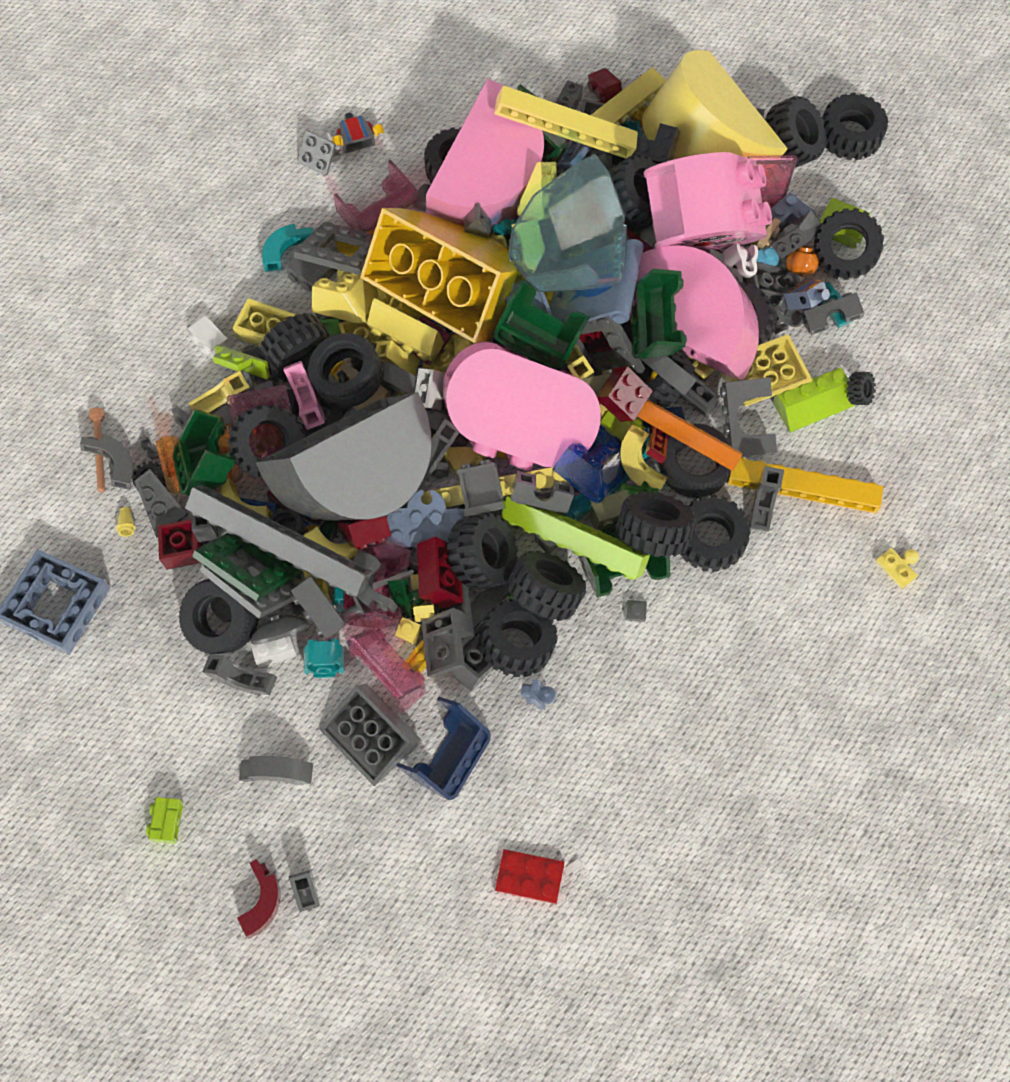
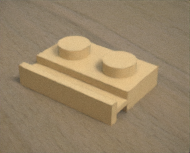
(772, 232)

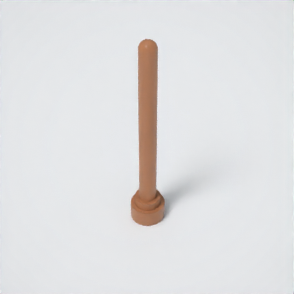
(97, 416)

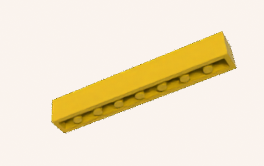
(812, 486)

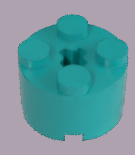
(324, 658)

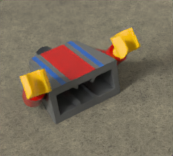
(356, 133)

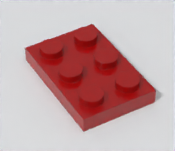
(529, 876)

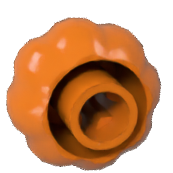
(802, 261)

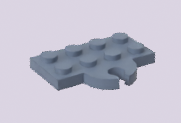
(422, 521)

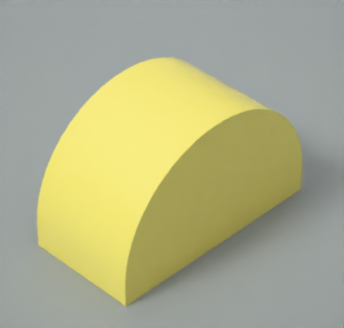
(709, 112)

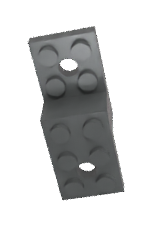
(446, 631)

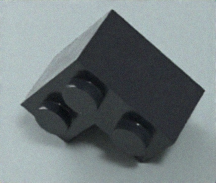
(662, 147)

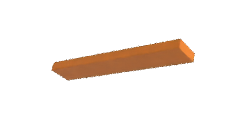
(690, 435)

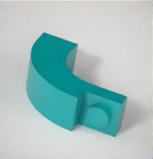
(279, 242)

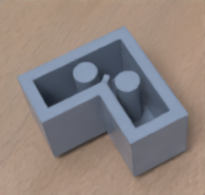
(789, 209)

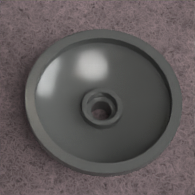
(278, 628)

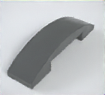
(671, 373)

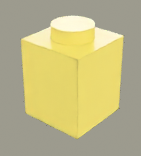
(409, 631)

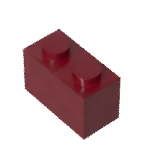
(604, 84)

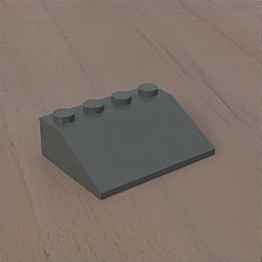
(369, 733)

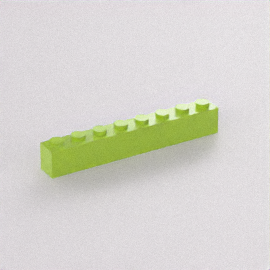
(577, 537)

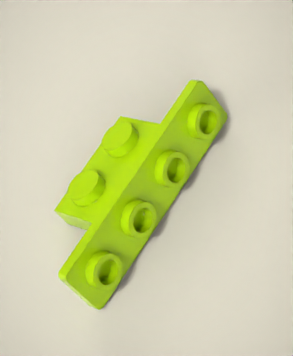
(240, 361)

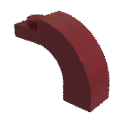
(265, 910)

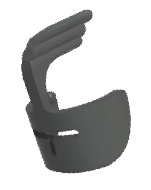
(797, 317)

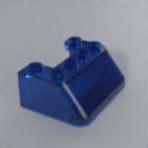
(593, 470)

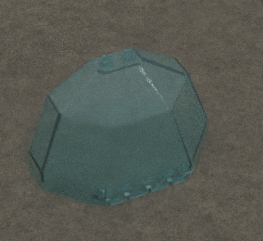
(572, 232)

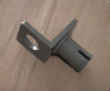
(355, 610)

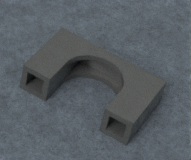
(734, 395)

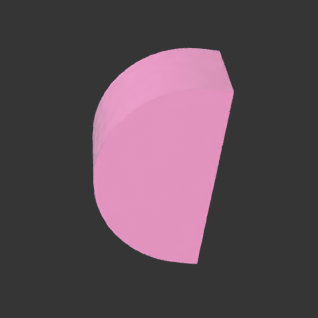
(486, 164)
(709, 309)

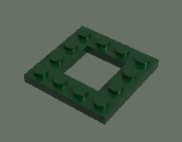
(215, 558)

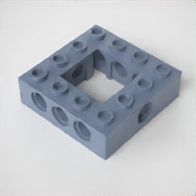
(19, 603)

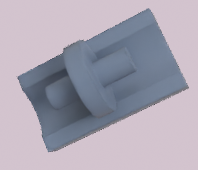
(538, 694)

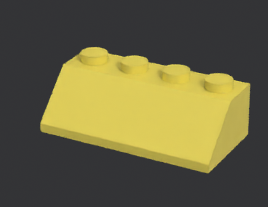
(404, 331)

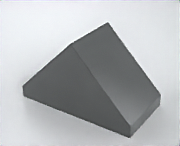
(477, 222)
(304, 890)

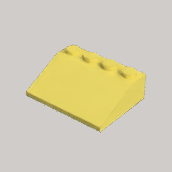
(542, 175)
(779, 362)

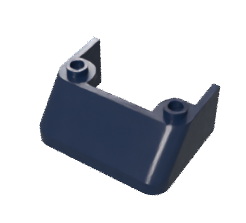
(455, 756)

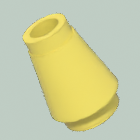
(125, 523)

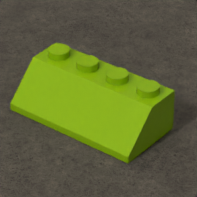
(814, 400)

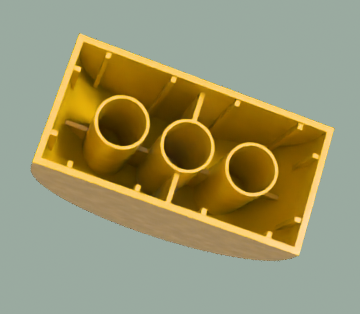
(441, 271)

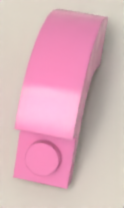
(306, 395)

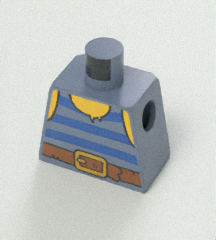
(811, 293)

